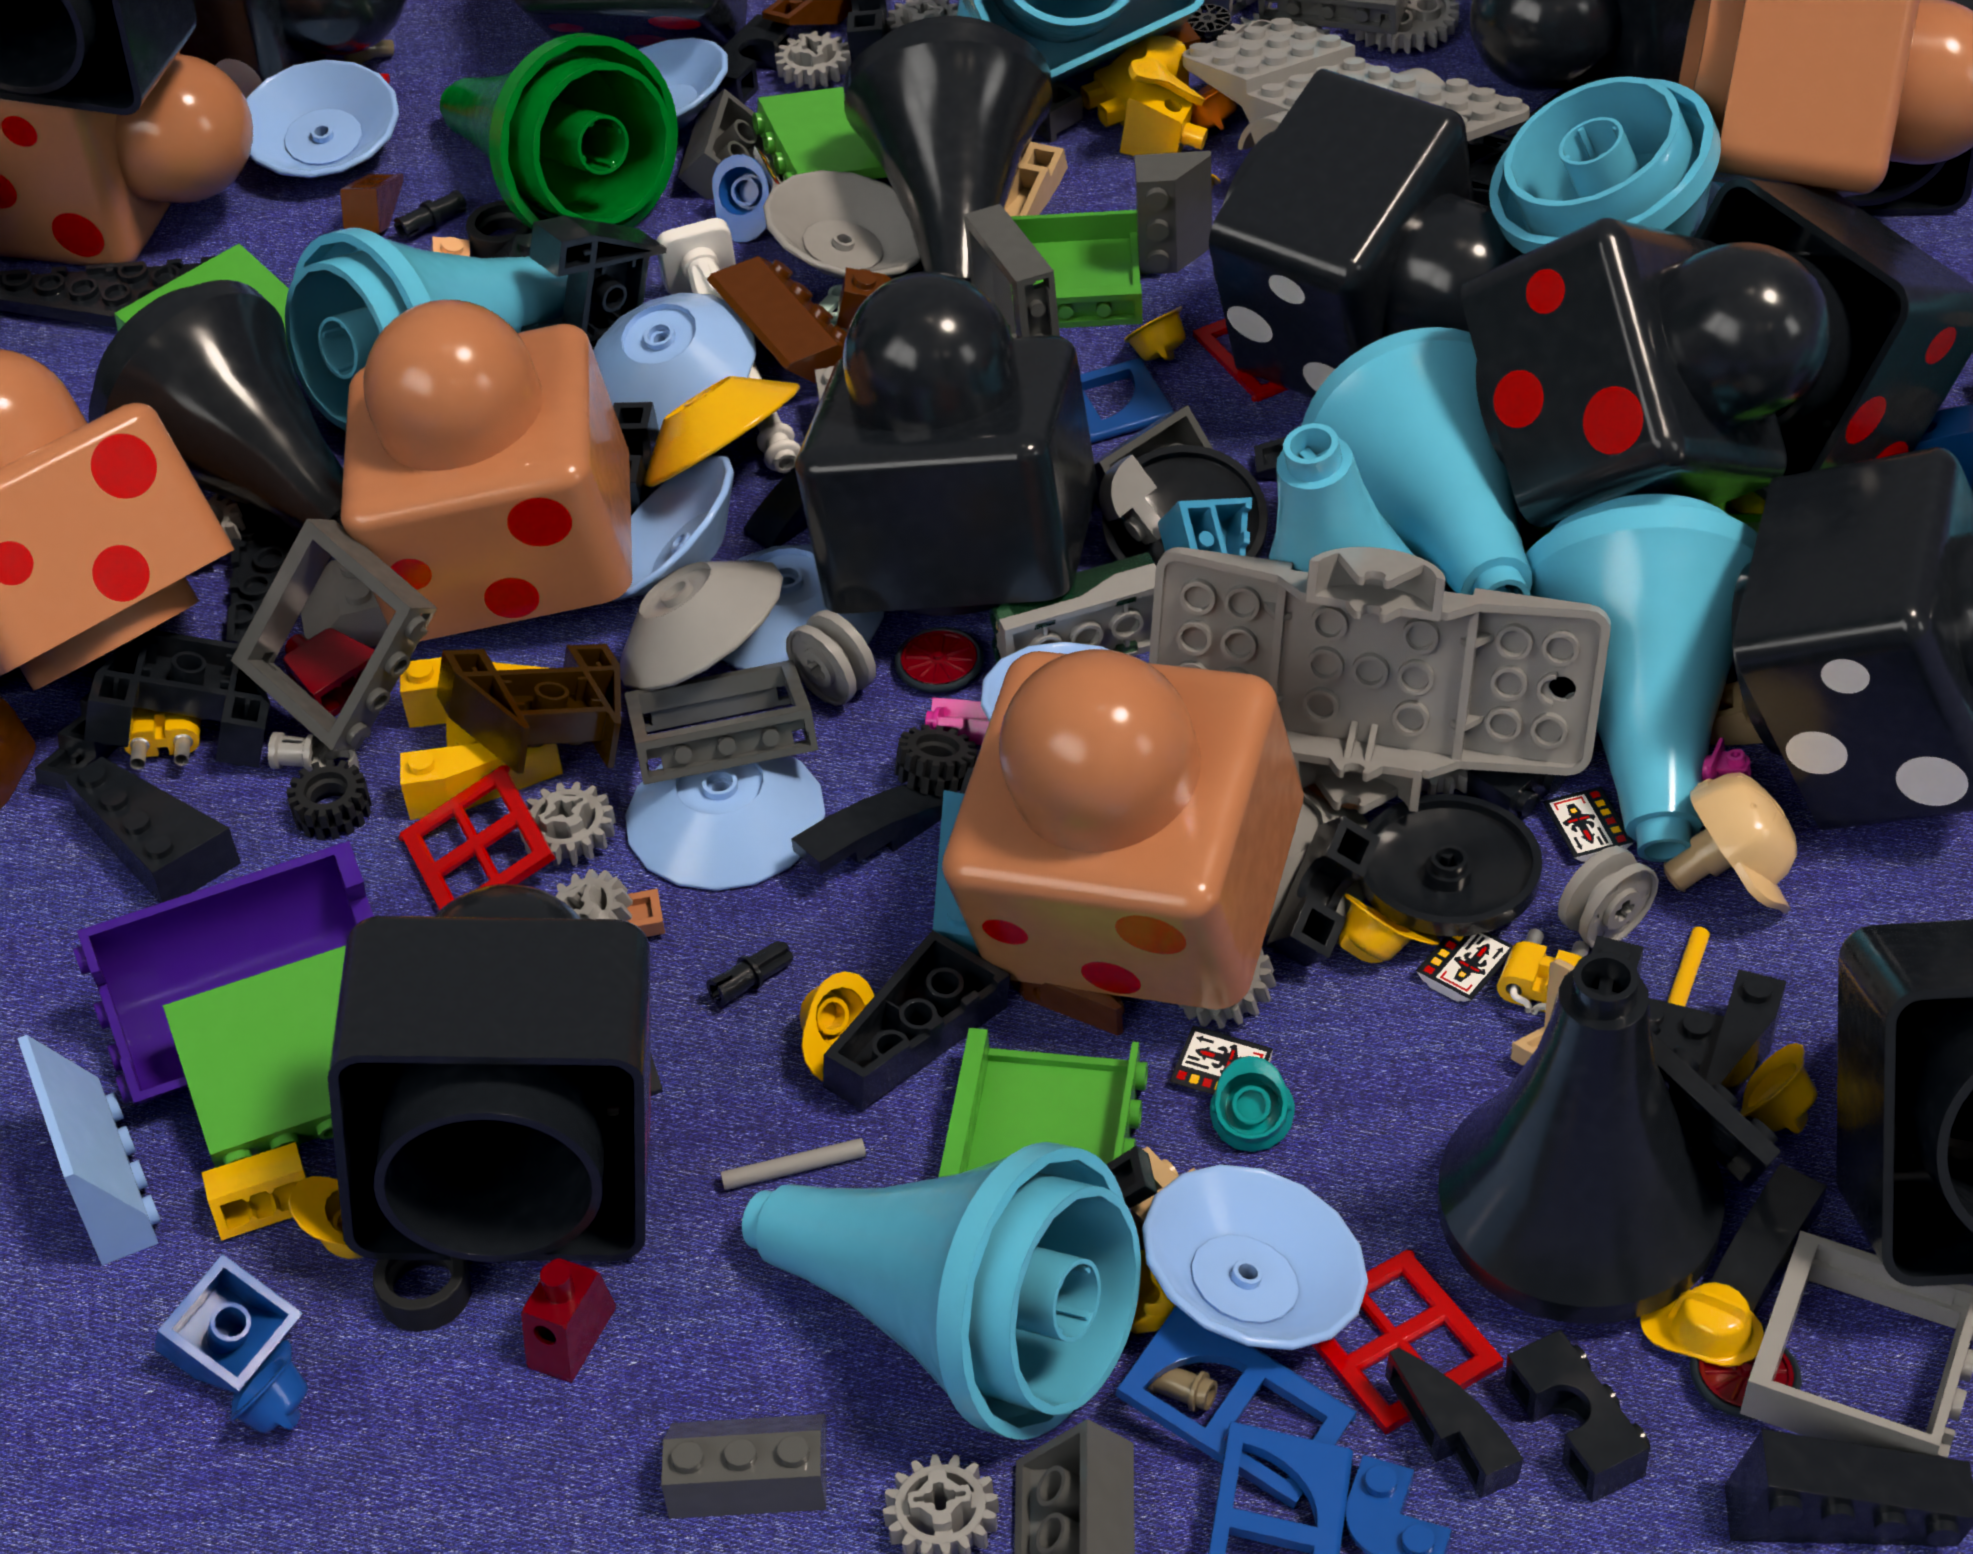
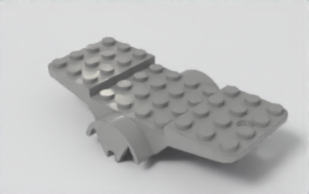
(1274, 62)
(1387, 668)

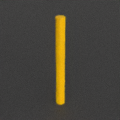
(1689, 966)

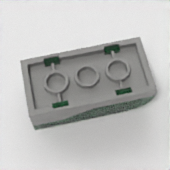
(1104, 608)

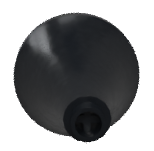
(948, 121)
(228, 397)
(1582, 1176)

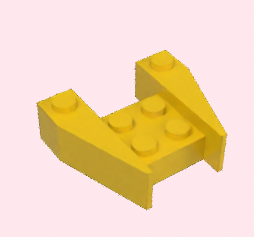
(439, 774)

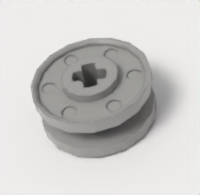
(831, 657)
(1608, 895)

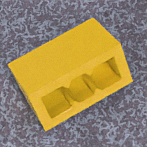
(253, 1190)

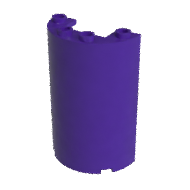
(209, 943)

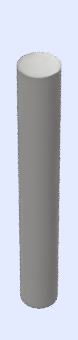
(793, 1164)

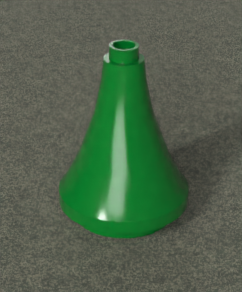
(572, 130)

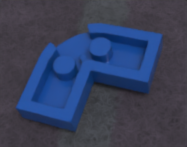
(1377, 1509)

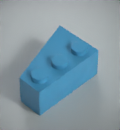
(1207, 525)

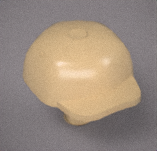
(1741, 832)

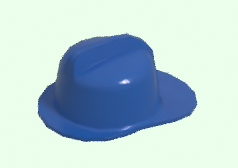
(739, 196)
(272, 1393)

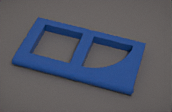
(1143, 409)
(1186, 1342)
(1317, 1469)

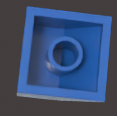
(226, 1327)

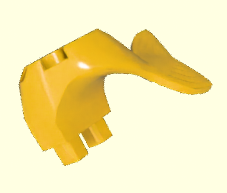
(1149, 61)

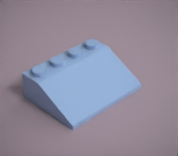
(93, 1153)

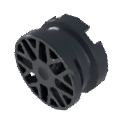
(1210, 25)

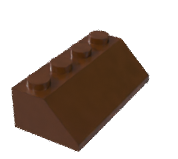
(781, 315)

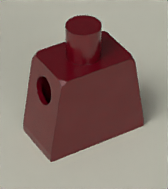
(326, 666)
(564, 1318)

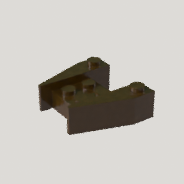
(535, 706)

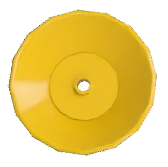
(712, 422)

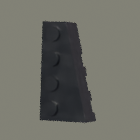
(150, 831)
(914, 1019)
(1846, 1494)

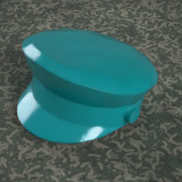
(1251, 1105)

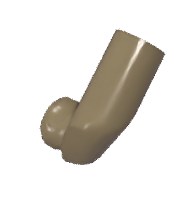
(382, 49)

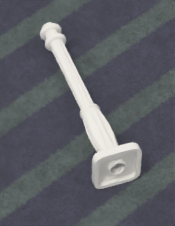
(689, 260)

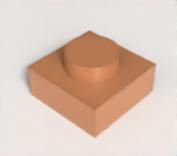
(647, 912)

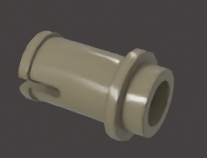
(1187, 1387)

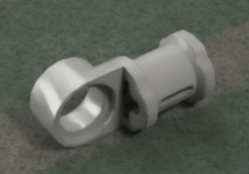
(303, 752)

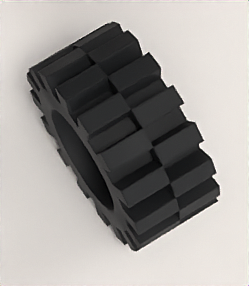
(934, 759)
(332, 816)

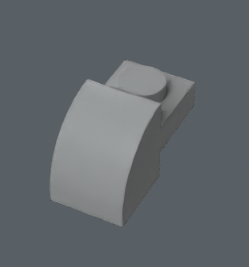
(1124, 495)

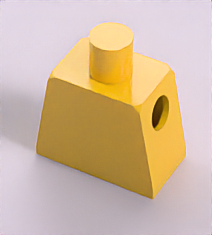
(1159, 122)

